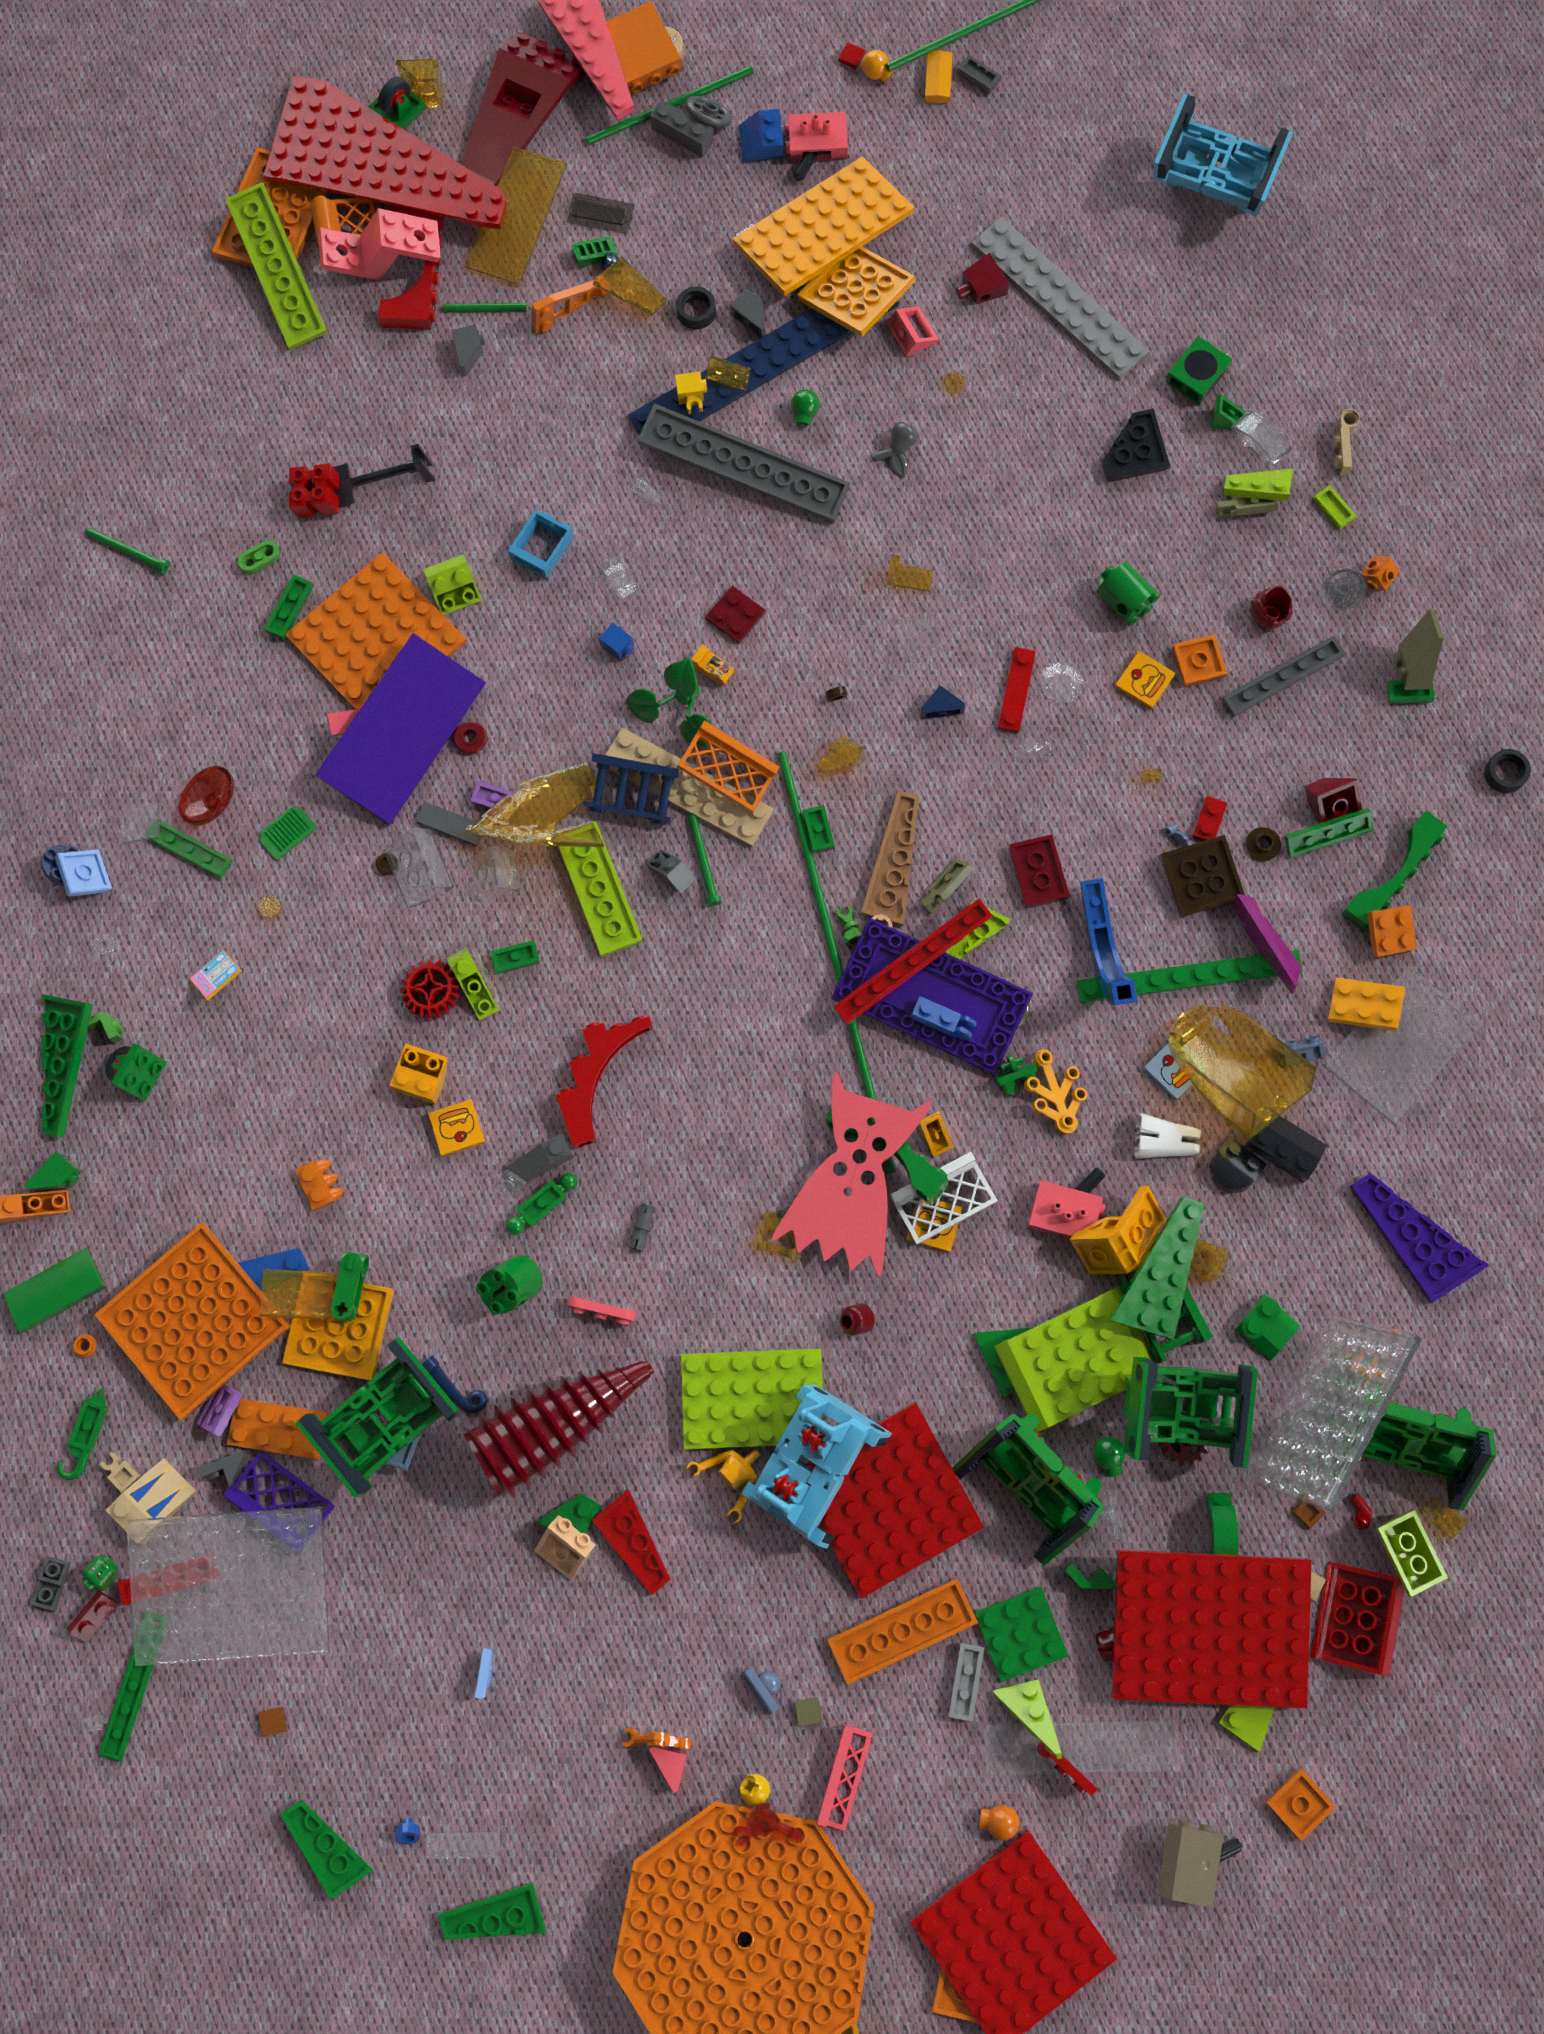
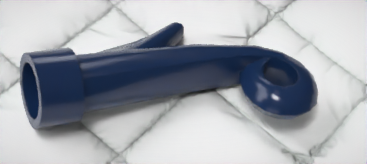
(451, 1391)

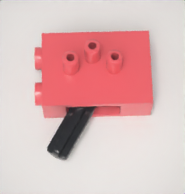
(815, 139)
(1064, 1209)

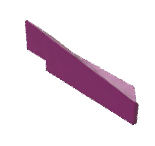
(1268, 941)

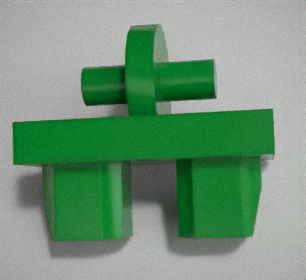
(1007, 1078)

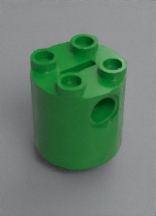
(1126, 592)
(510, 1284)

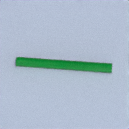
(485, 307)

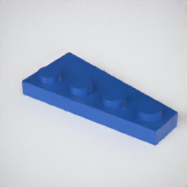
(285, 1260)

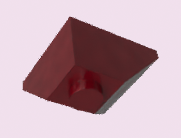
(1333, 798)

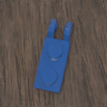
(943, 1019)

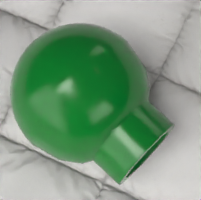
(804, 406)
(1109, 1455)

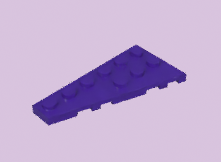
(1422, 1246)

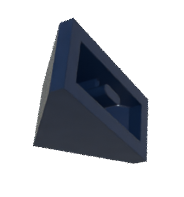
(942, 704)

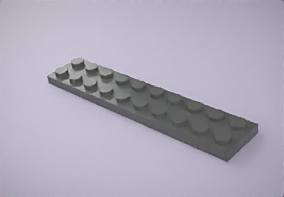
(743, 463)

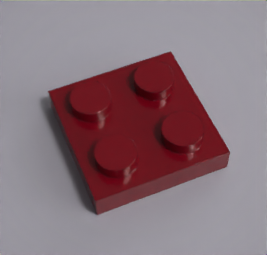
(735, 614)

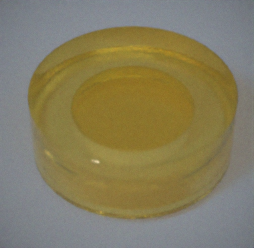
(954, 382)
(1151, 775)
(270, 907)

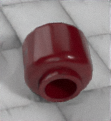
(857, 1319)

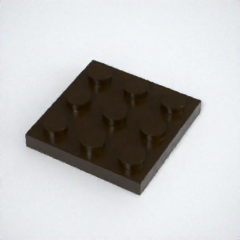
(1202, 876)

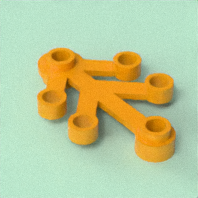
(1055, 1094)

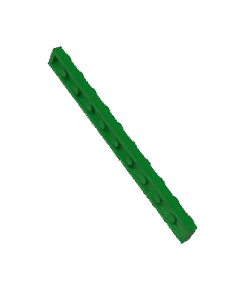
(1187, 976)

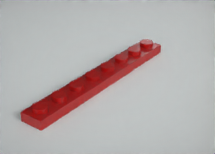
(913, 961)

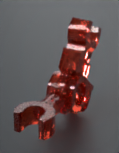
(766, 1822)

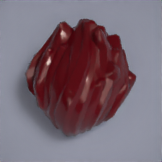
(1271, 608)

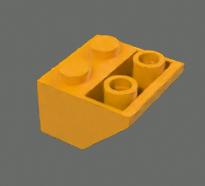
(420, 1074)

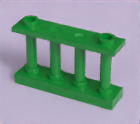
(1188, 1310)

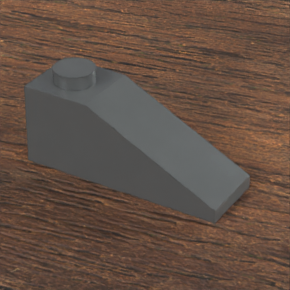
(542, 1159)

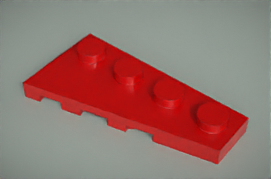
(629, 1536)

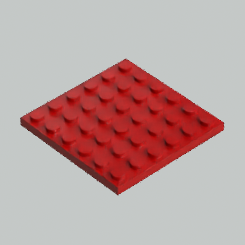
(897, 1505)
(1013, 1939)

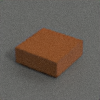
(1308, 1514)
(272, 1721)

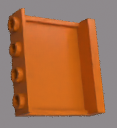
(644, 48)

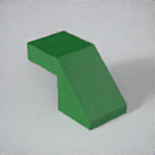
(1098, 1580)

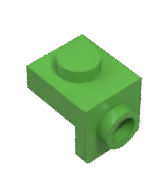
(112, 1027)

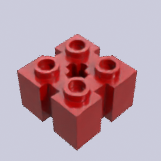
(314, 490)

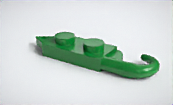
(85, 1433)

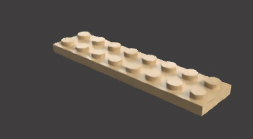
(690, 793)

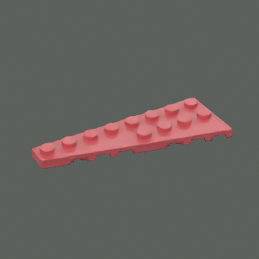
(589, 40)

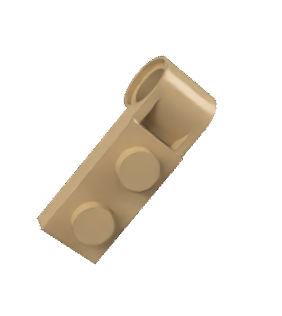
(1341, 442)

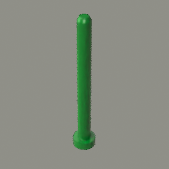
(161, 565)
(712, 899)

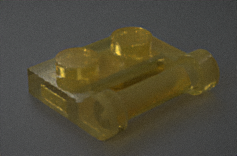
(768, 1226)

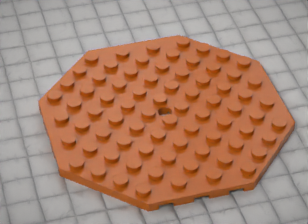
(703, 1890)

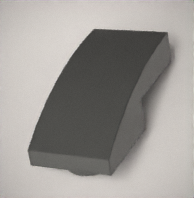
(51, 1584)

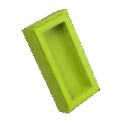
(1334, 507)

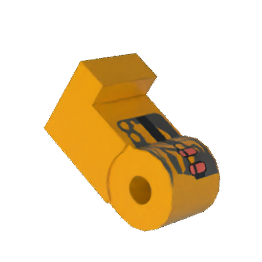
(712, 665)

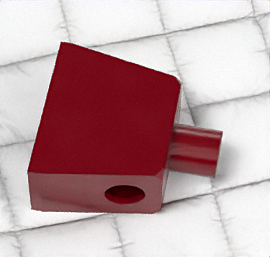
(983, 281)

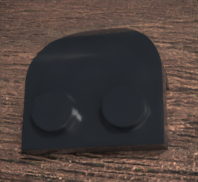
(1235, 1167)

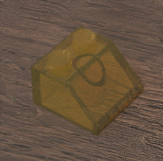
(424, 79)

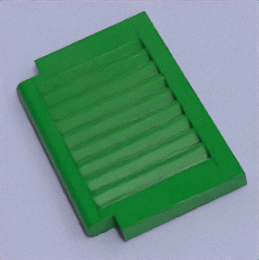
(287, 832)

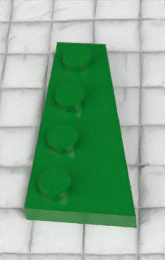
(498, 1915)

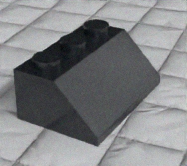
(1288, 1148)

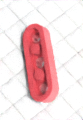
(601, 1310)

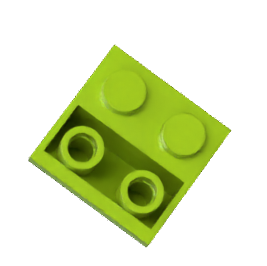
(452, 584)

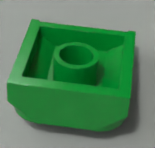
(1267, 1327)

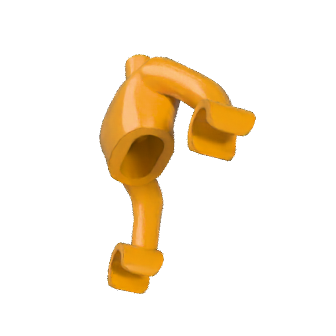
(735, 1472)

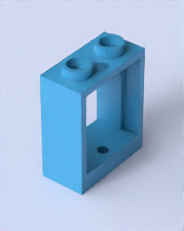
(532, 562)

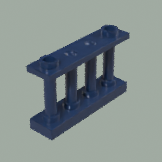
(646, 771)

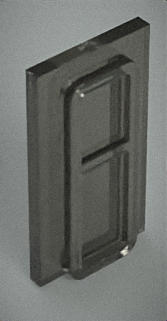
(600, 213)

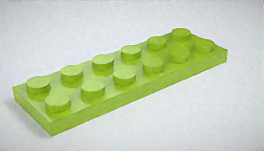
(601, 897)

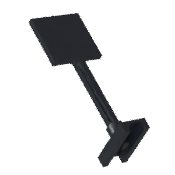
(346, 483)

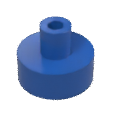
(407, 1832)

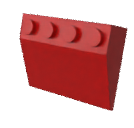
(1358, 1619)

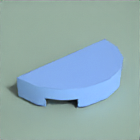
(484, 1673)

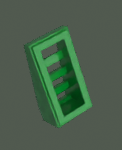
(590, 259)

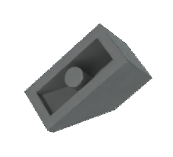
(749, 311)
(468, 346)

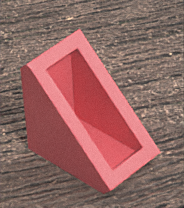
(671, 1765)

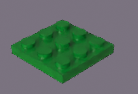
(1021, 1634)

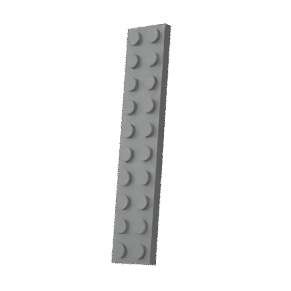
(1061, 298)

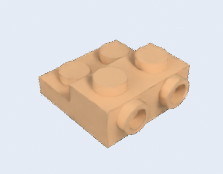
(564, 1547)

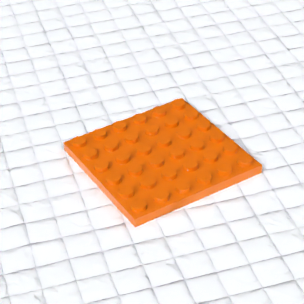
(365, 627)
(191, 1321)

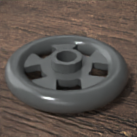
(708, 111)

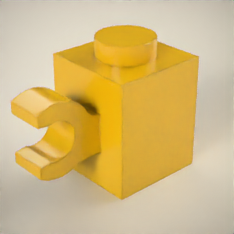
(691, 390)

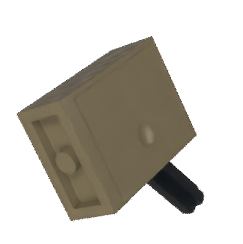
(1193, 1862)

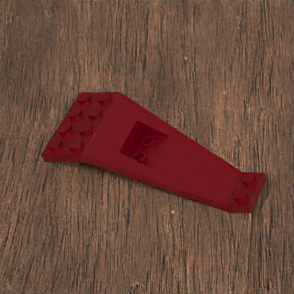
(518, 99)

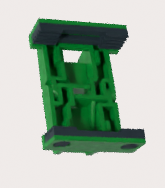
(370, 1440)
(1434, 1447)
(1029, 1468)

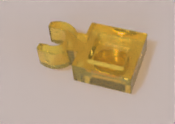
(1446, 1519)

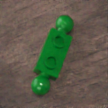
(541, 1203)

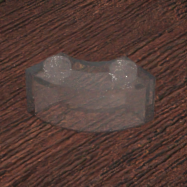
(1262, 437)

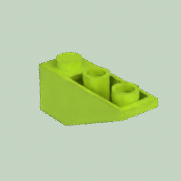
(472, 984)

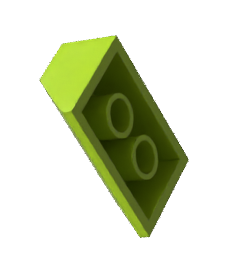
(1411, 1552)

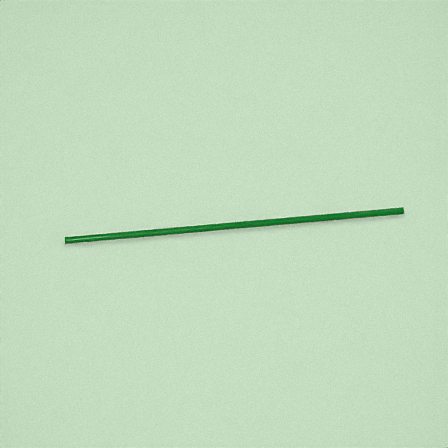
(828, 932)

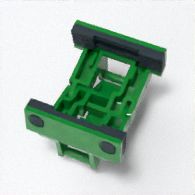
(1160, 1392)

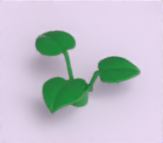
(678, 677)

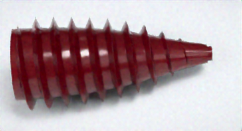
(549, 1425)

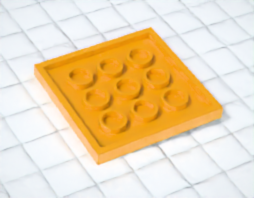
(857, 290)
(342, 1346)

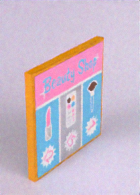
(215, 975)

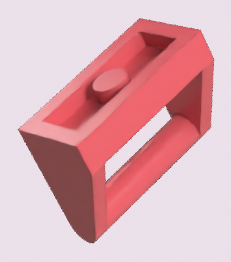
(905, 332)

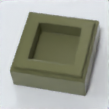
(808, 1711)

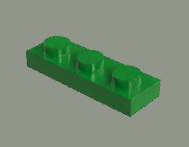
(288, 607)

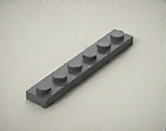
(1283, 676)

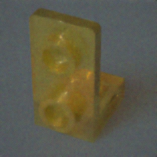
(908, 576)

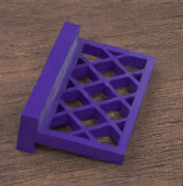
(247, 1504)

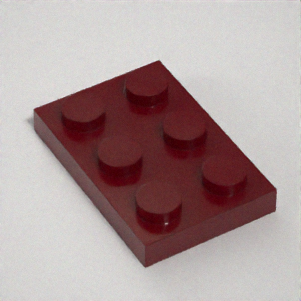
(1039, 871)

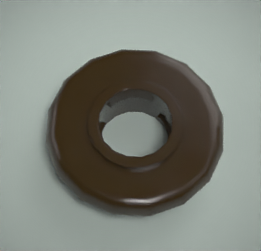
(1261, 853)

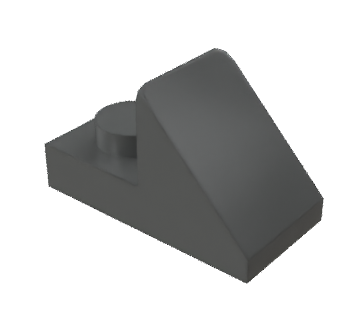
(231, 1465)

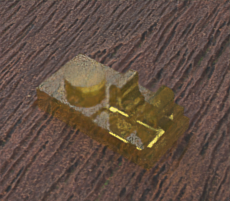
(727, 373)

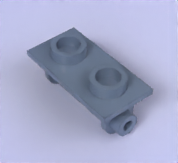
(1311, 1047)

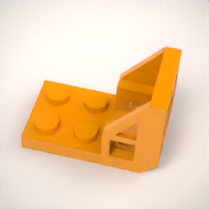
(1121, 1242)

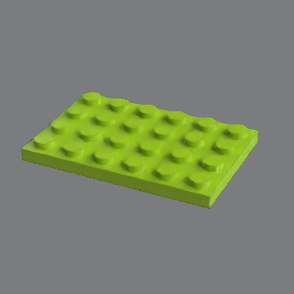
(744, 1395)

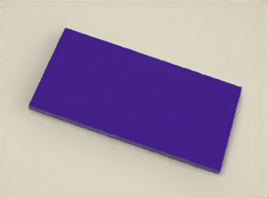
(400, 729)
(946, 981)

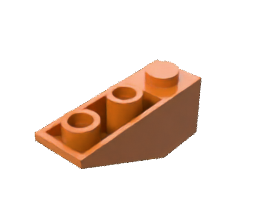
(33, 1206)

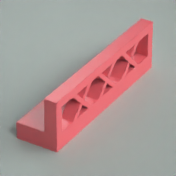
(834, 1780)

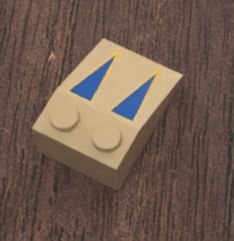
(154, 1495)

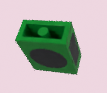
(1199, 370)

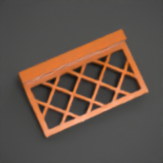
(740, 754)

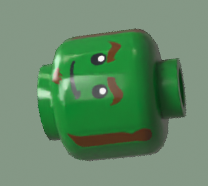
(99, 1573)

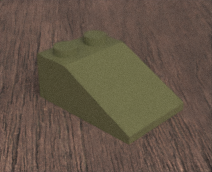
(1419, 653)

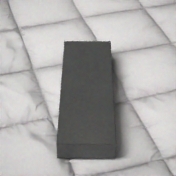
(447, 823)

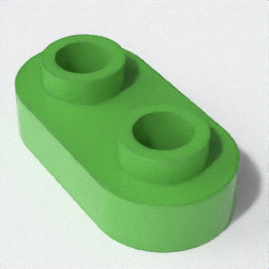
(258, 556)

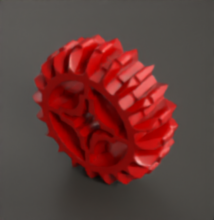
(421, 988)

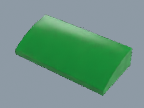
(54, 1290)

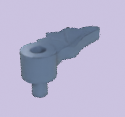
(1181, 838)

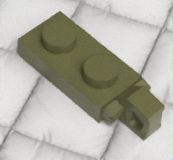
(1243, 506)
(945, 885)

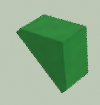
(1225, 413)

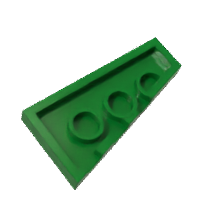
(326, 1852)

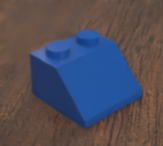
(762, 136)

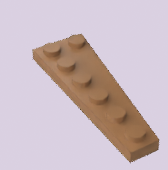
(891, 873)

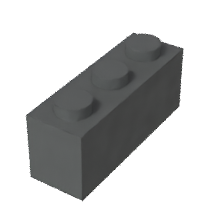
(681, 128)

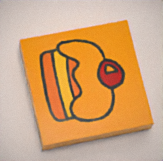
(1145, 680)
(456, 1127)
(944, 1239)

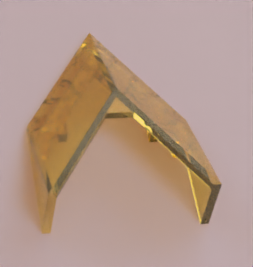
(538, 806)

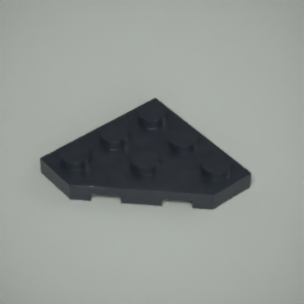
(1136, 449)

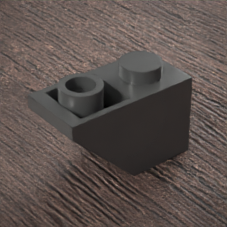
(671, 871)

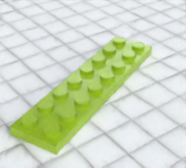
(276, 266)

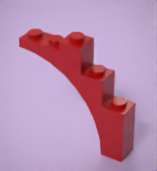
(603, 1046)

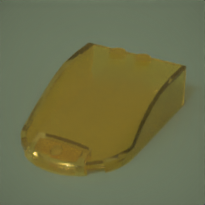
(1242, 1073)

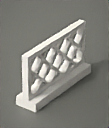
(953, 1170)

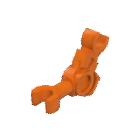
(656, 1739)

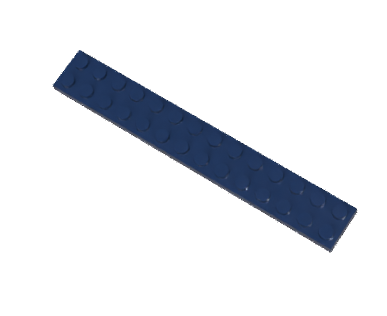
(765, 358)

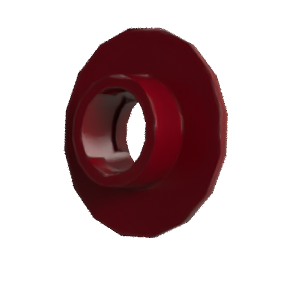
(468, 727)

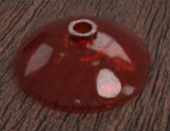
(206, 796)

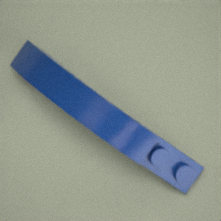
(1113, 981)

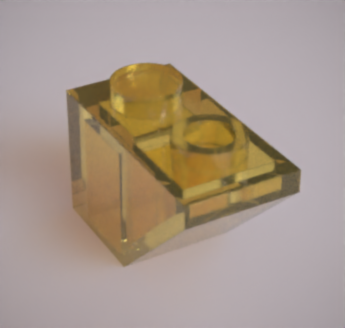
(841, 759)

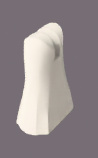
(1164, 1138)

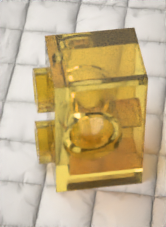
(1215, 1257)

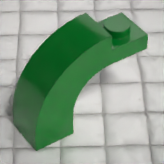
(1222, 1524)

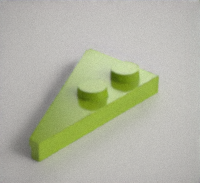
(980, 935)
(1029, 1706)

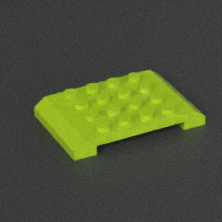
(1072, 1360)

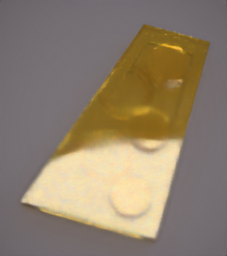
(630, 286)

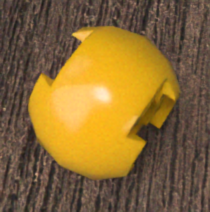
(755, 1789)

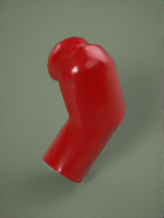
(1363, 1512)

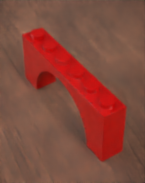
(415, 306)

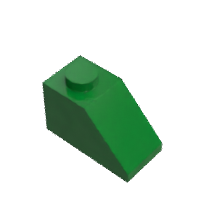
(54, 1174)

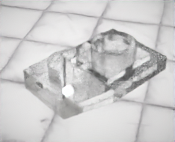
(617, 577)

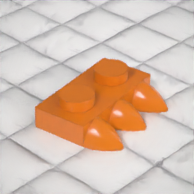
(317, 1185)

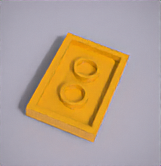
(1366, 1004)

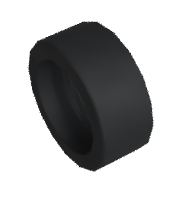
(700, 321)
(1500, 785)

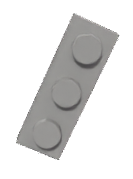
(966, 1682)

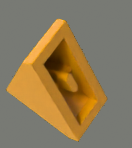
(935, 1134)

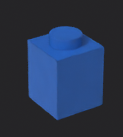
(617, 642)

